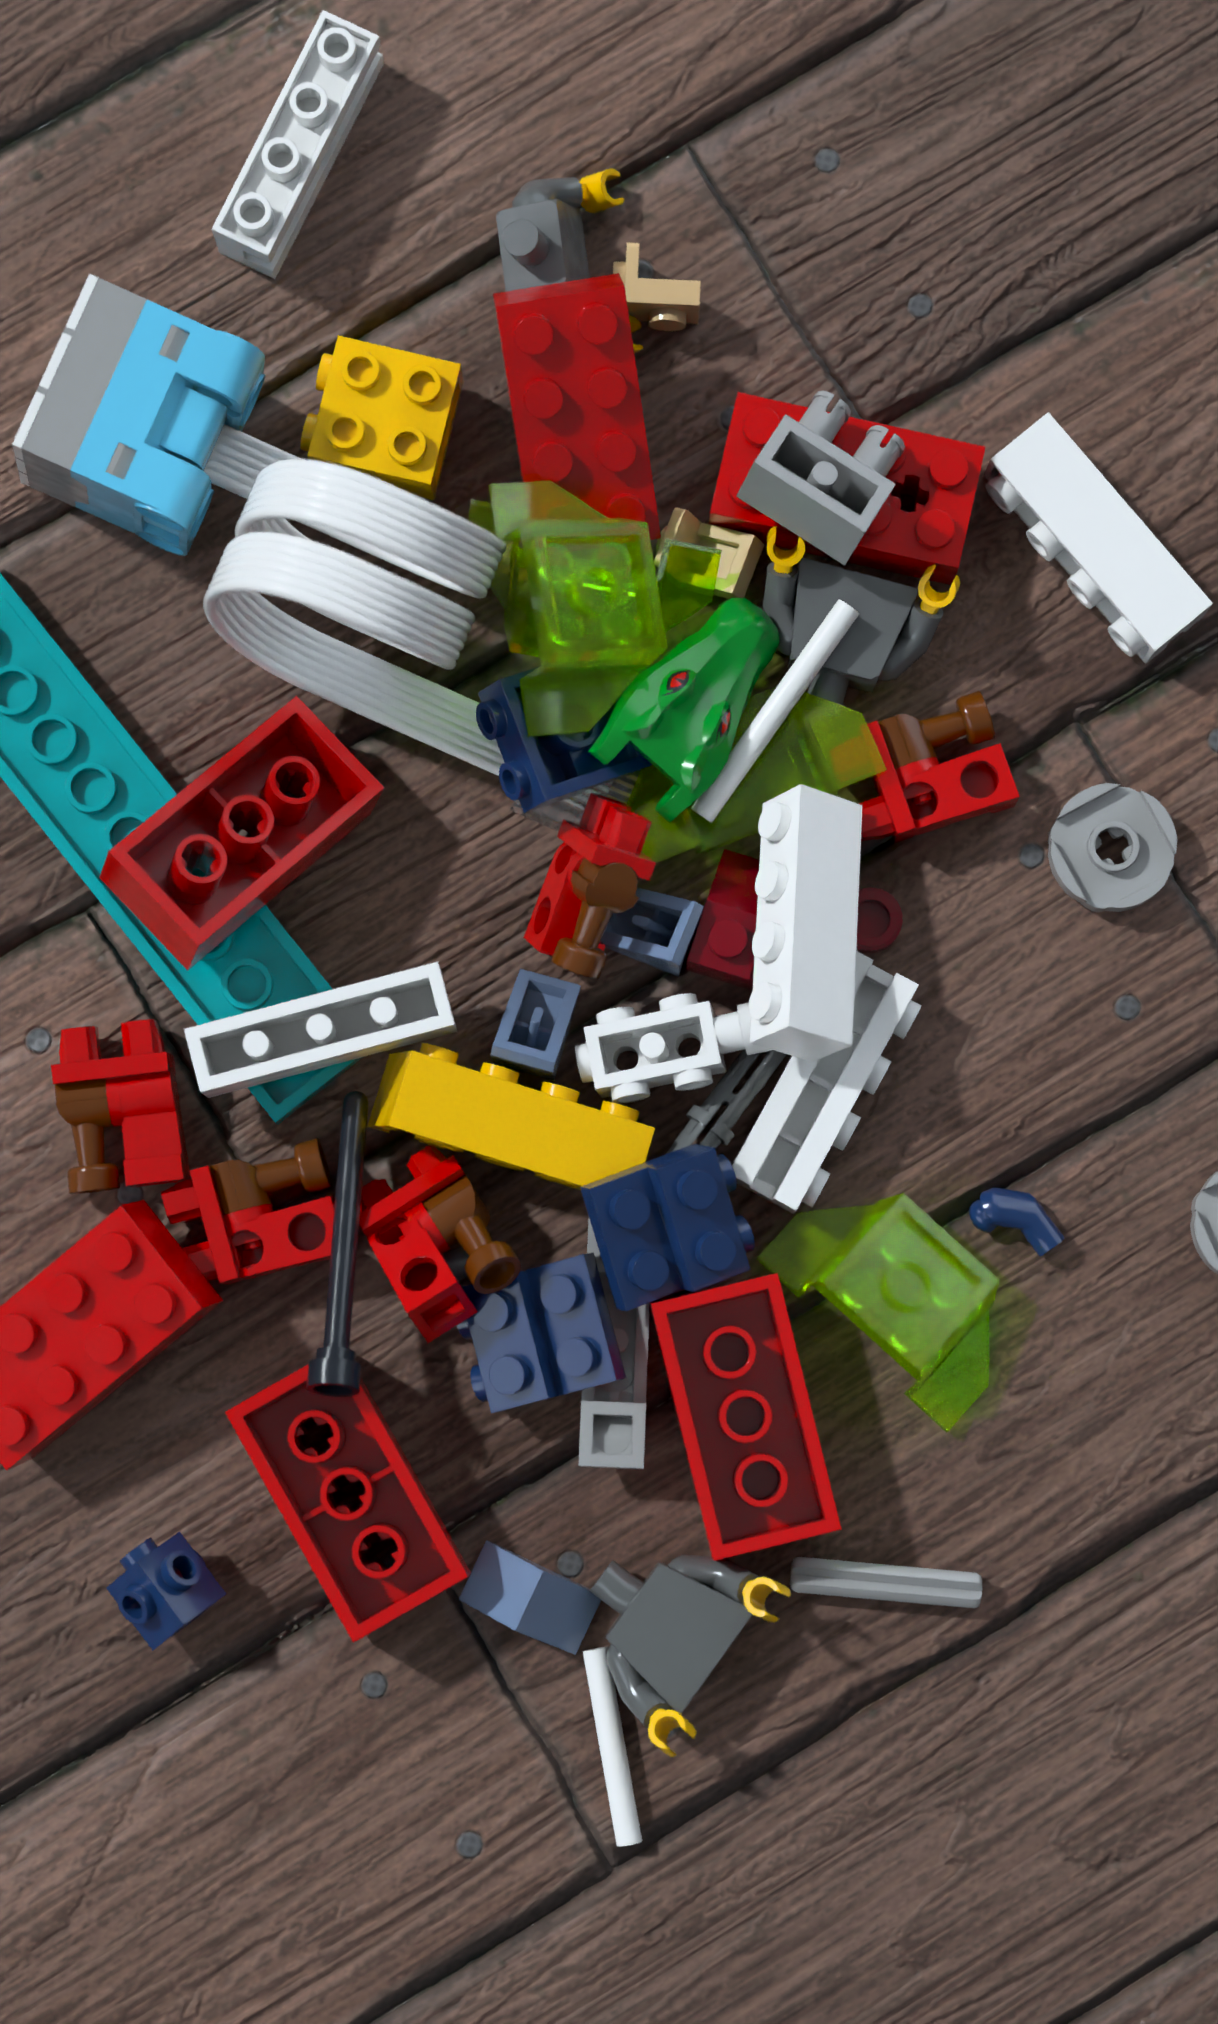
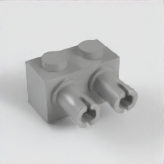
(816, 485)

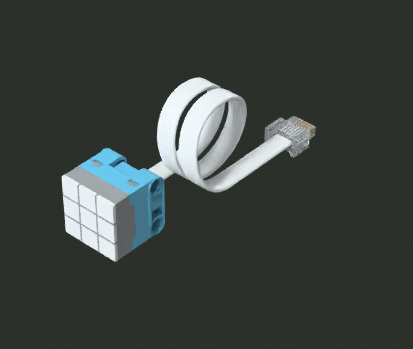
(154, 412)

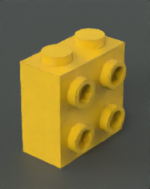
(384, 414)

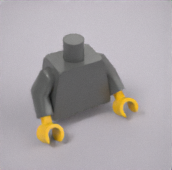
(545, 233)
(881, 641)
(676, 1632)

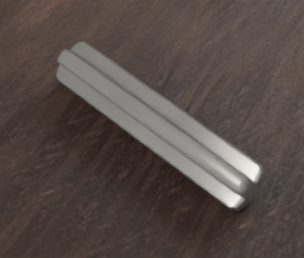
(886, 1582)

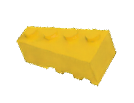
(506, 1120)

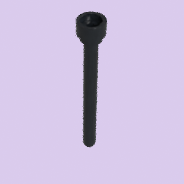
(335, 1369)

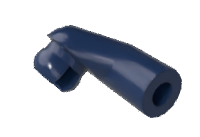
(1019, 1211)

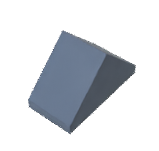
(655, 930)
(535, 1024)
(530, 1598)

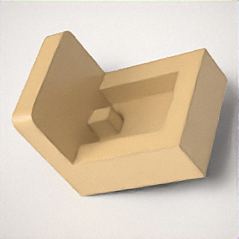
(660, 302)
(738, 554)

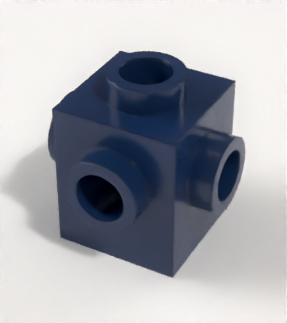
(164, 1588)

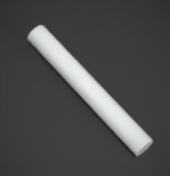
(612, 1748)

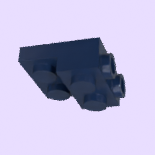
(550, 766)
(668, 1226)
(542, 1335)

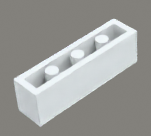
(806, 924)
(320, 1030)

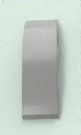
(616, 1411)

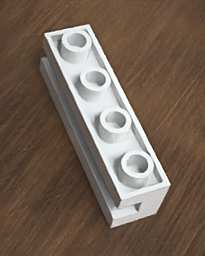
(298, 144)
(1095, 539)
(815, 1098)

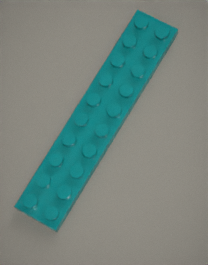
(95, 787)

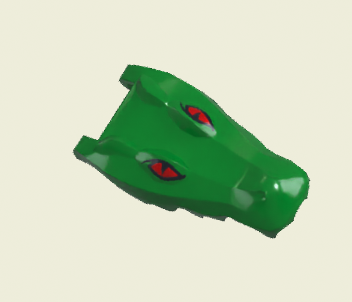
(692, 701)

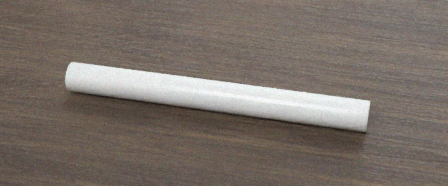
(776, 709)

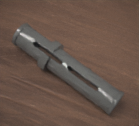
(723, 1095)

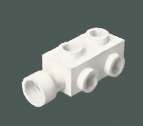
(657, 1042)

